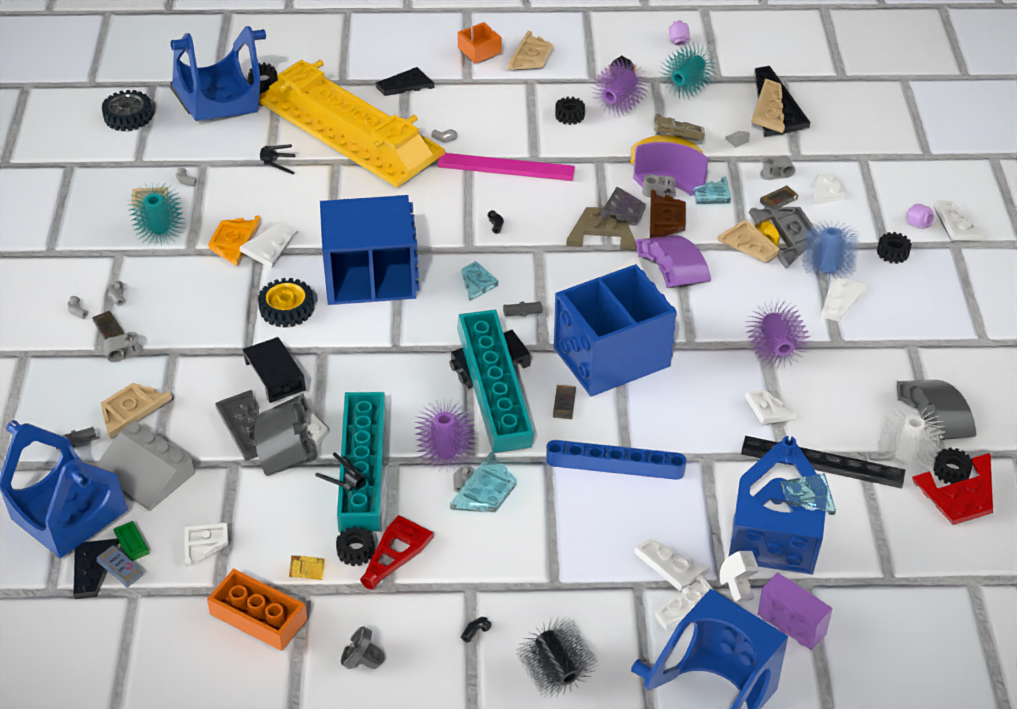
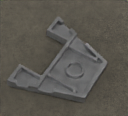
(792, 226)

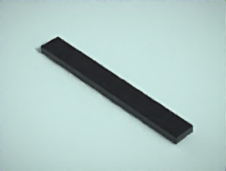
(834, 463)

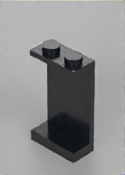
(516, 349)
(275, 369)

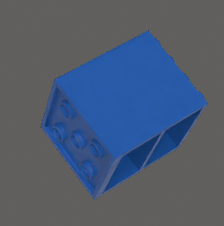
(369, 249)
(614, 329)

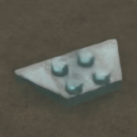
(485, 488)

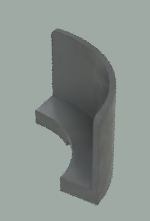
(944, 401)
(281, 435)

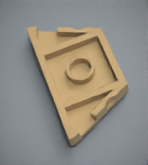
(531, 53)
(130, 405)

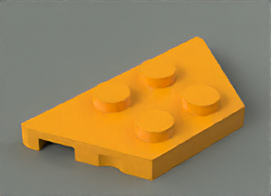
(232, 235)

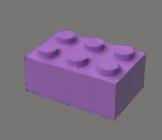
(794, 611)

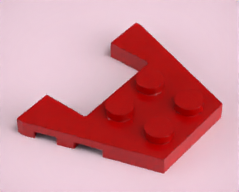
(965, 498)

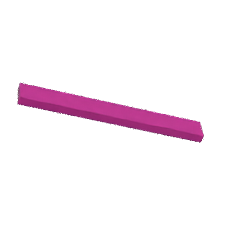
(507, 166)

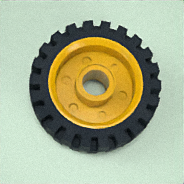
(286, 302)

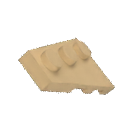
(749, 241)

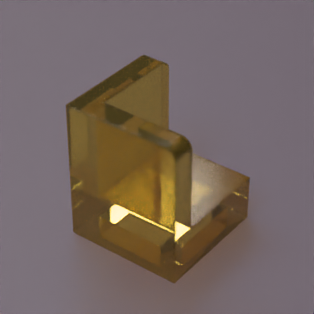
(306, 567)

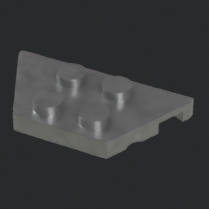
(623, 206)

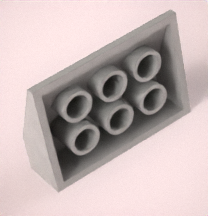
(146, 465)

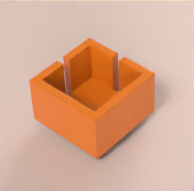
(484, 42)

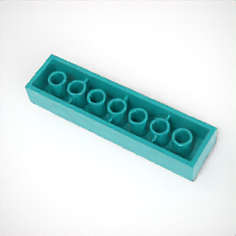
(495, 381)
(364, 447)

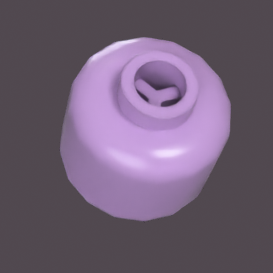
(679, 32)
(920, 216)

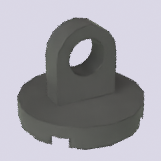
(361, 649)

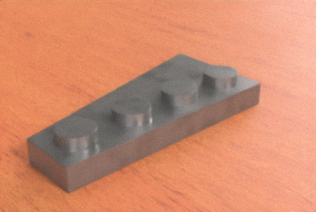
(240, 419)

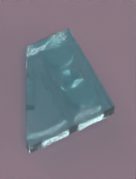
(713, 192)
(477, 280)
(809, 492)

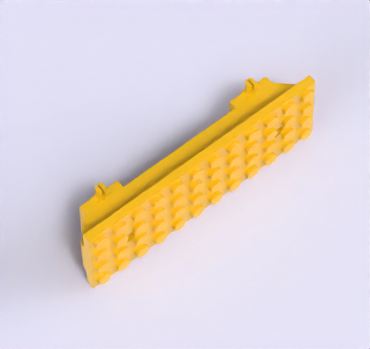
(350, 125)

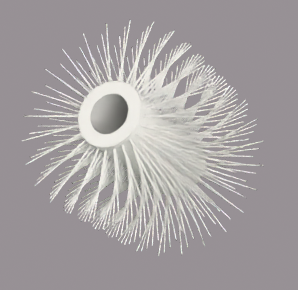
(910, 439)

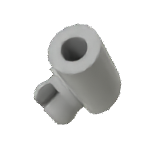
(445, 136)
(184, 179)
(116, 291)
(74, 308)
(461, 476)

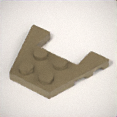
(679, 129)
(592, 224)

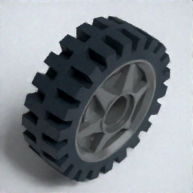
(127, 110)

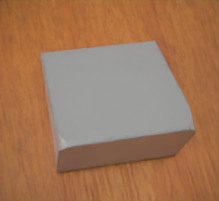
(738, 138)

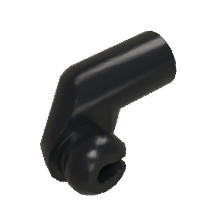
(497, 221)
(475, 625)

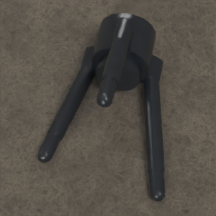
(269, 154)
(353, 477)

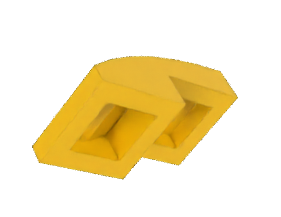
(769, 231)

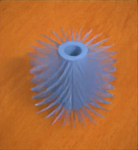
(830, 250)

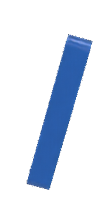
(615, 459)

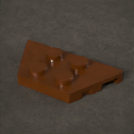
(666, 215)

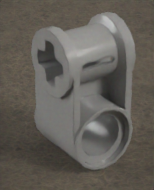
(778, 167)
(659, 184)
(120, 347)

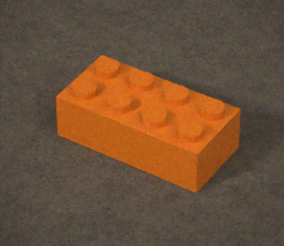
(257, 609)

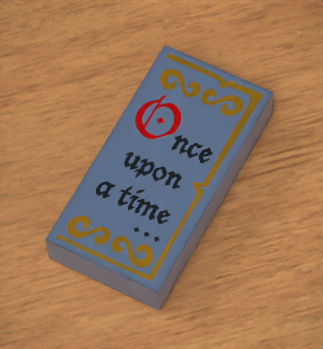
(119, 566)

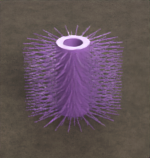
(620, 86)
(778, 334)
(445, 435)

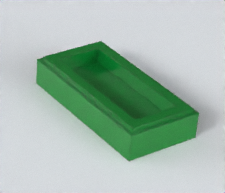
(131, 541)

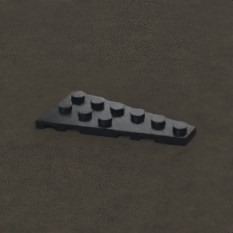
(793, 115)

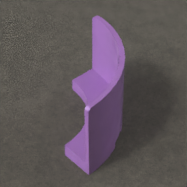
(673, 160)
(677, 259)

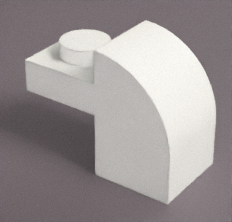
(735, 573)

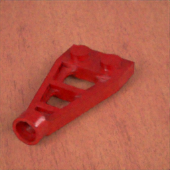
(405, 531)

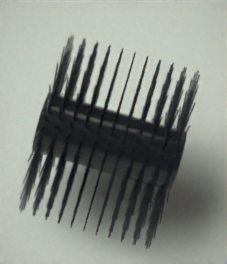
(557, 657)

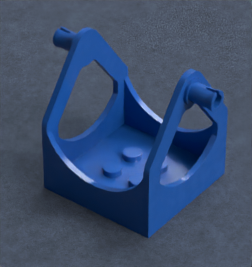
(219, 88)
(68, 502)
(777, 538)
(728, 644)

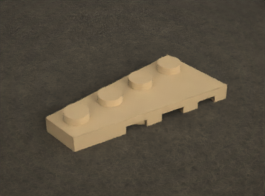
(769, 107)

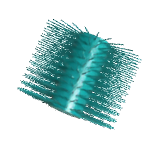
(688, 70)
(156, 214)

